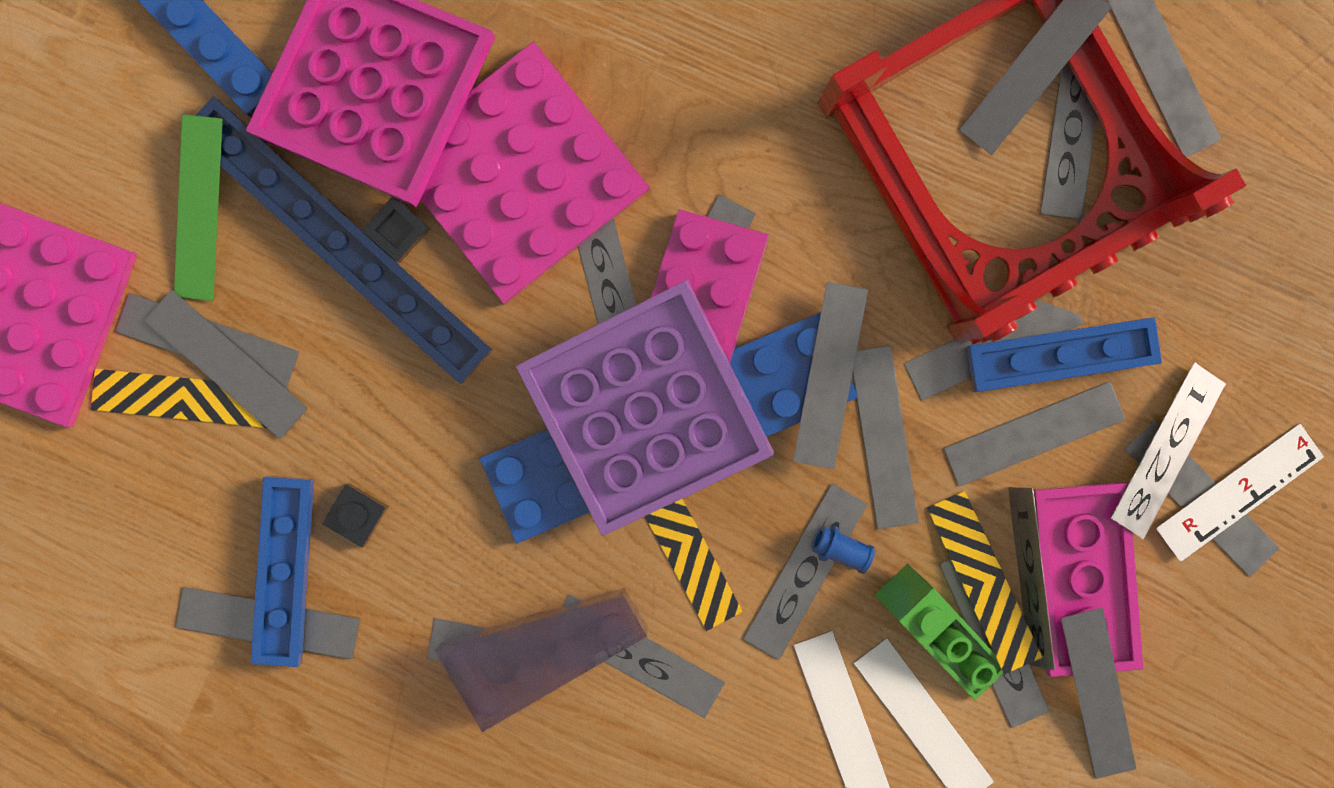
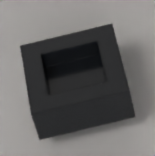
(396, 229)
(355, 515)

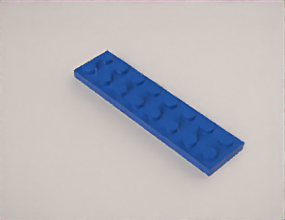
(538, 488)

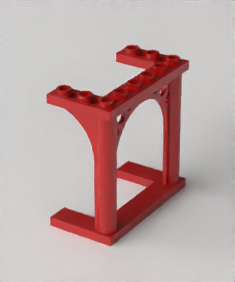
(1166, 179)

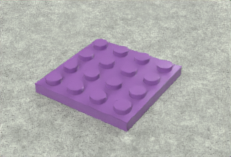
(645, 408)

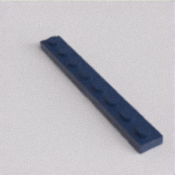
(346, 247)

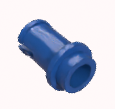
(842, 549)

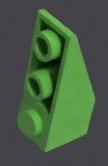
(940, 631)

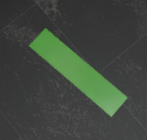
(198, 207)

